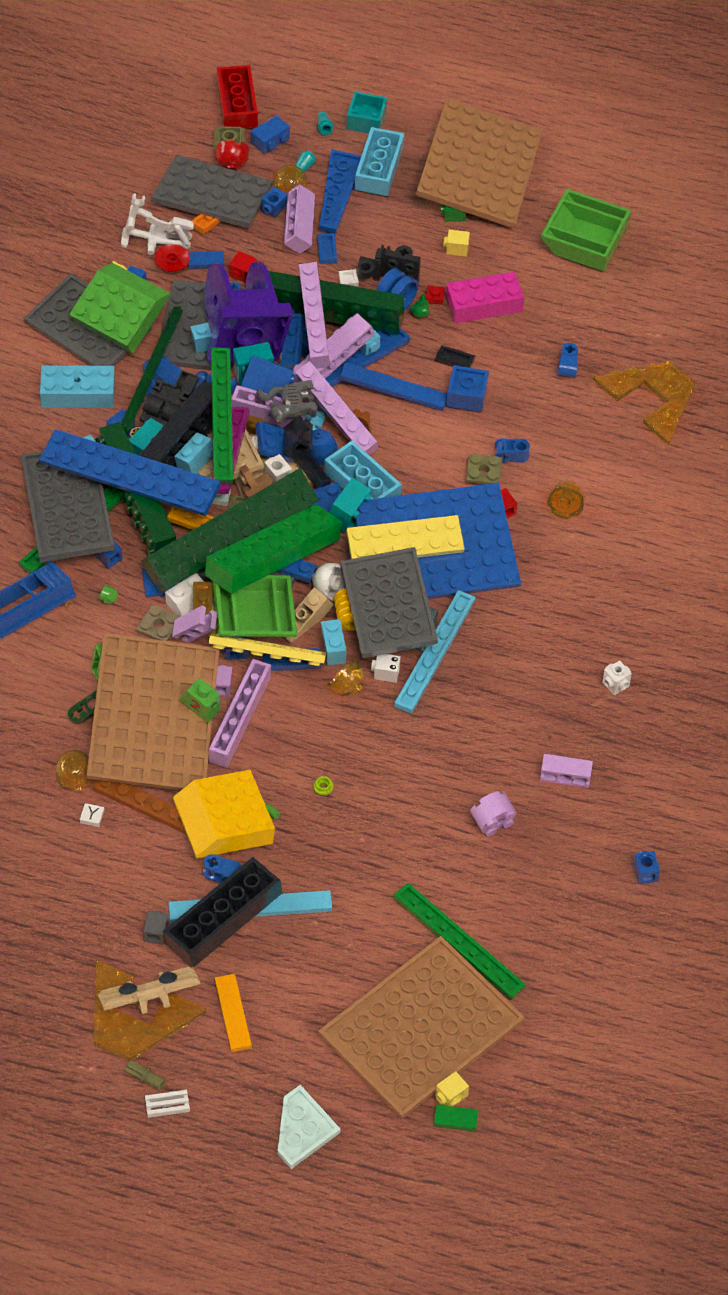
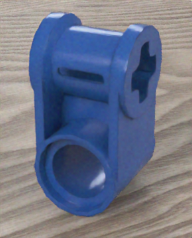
(568, 360)
(514, 450)
(220, 869)

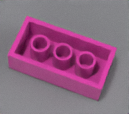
(484, 297)

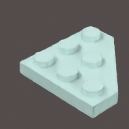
(303, 1127)

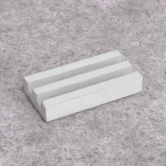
(167, 1100)

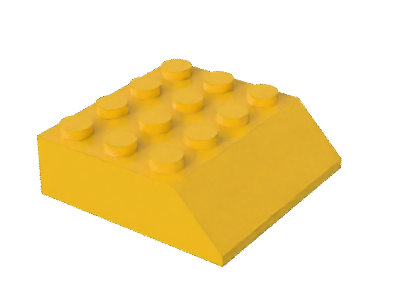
(224, 814)

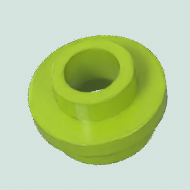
(323, 781)

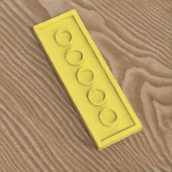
(428, 536)
(275, 650)

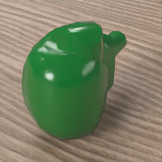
(421, 309)

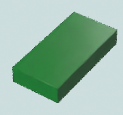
(456, 1118)

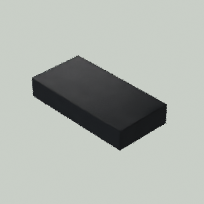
(450, 357)
(314, 471)

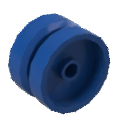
(397, 282)

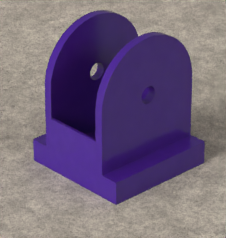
(245, 315)

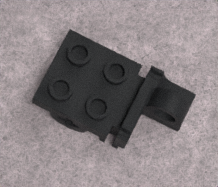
(386, 260)
(167, 398)

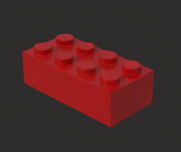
(237, 96)

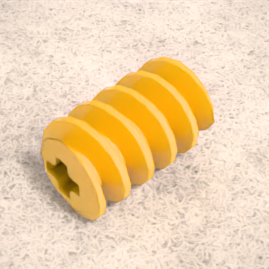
(344, 611)

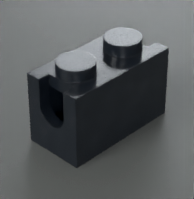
(298, 438)

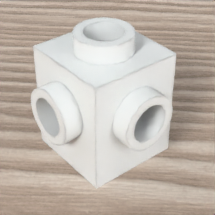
(616, 677)

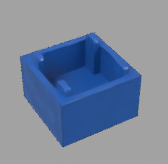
(467, 388)

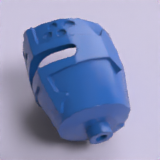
(322, 446)

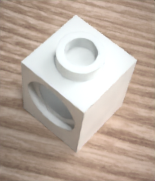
(277, 468)

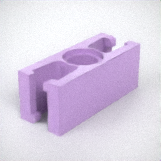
(194, 624)
(566, 770)

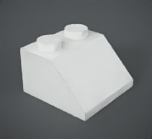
(181, 595)

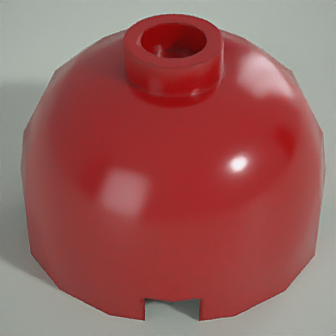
(231, 155)

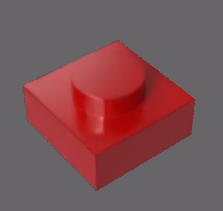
(435, 294)

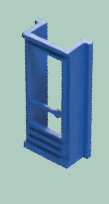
(58, 592)

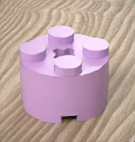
(494, 813)

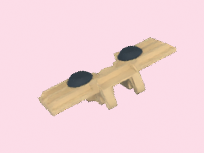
(139, 994)

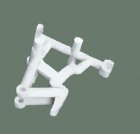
(157, 228)

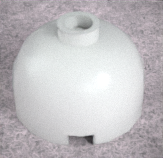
(329, 579)

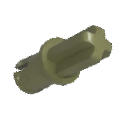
(145, 1075)

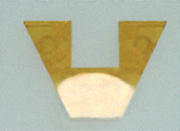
(665, 381)
(127, 1035)

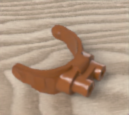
(364, 418)

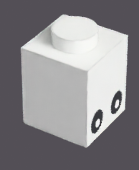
(386, 667)

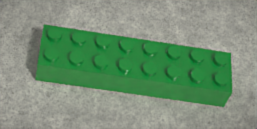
(273, 548)

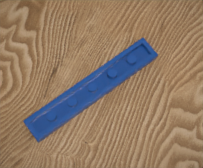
(394, 386)

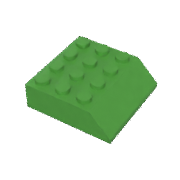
(586, 229)
(119, 306)
(257, 609)

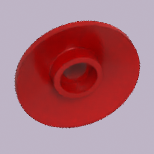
(172, 258)

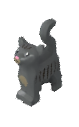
(292, 396)

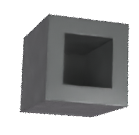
(154, 926)

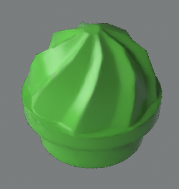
(108, 595)

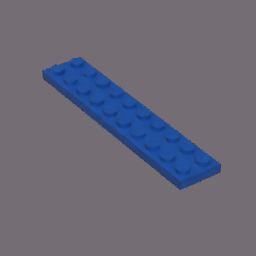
(130, 472)

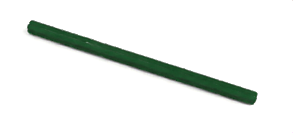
(151, 368)

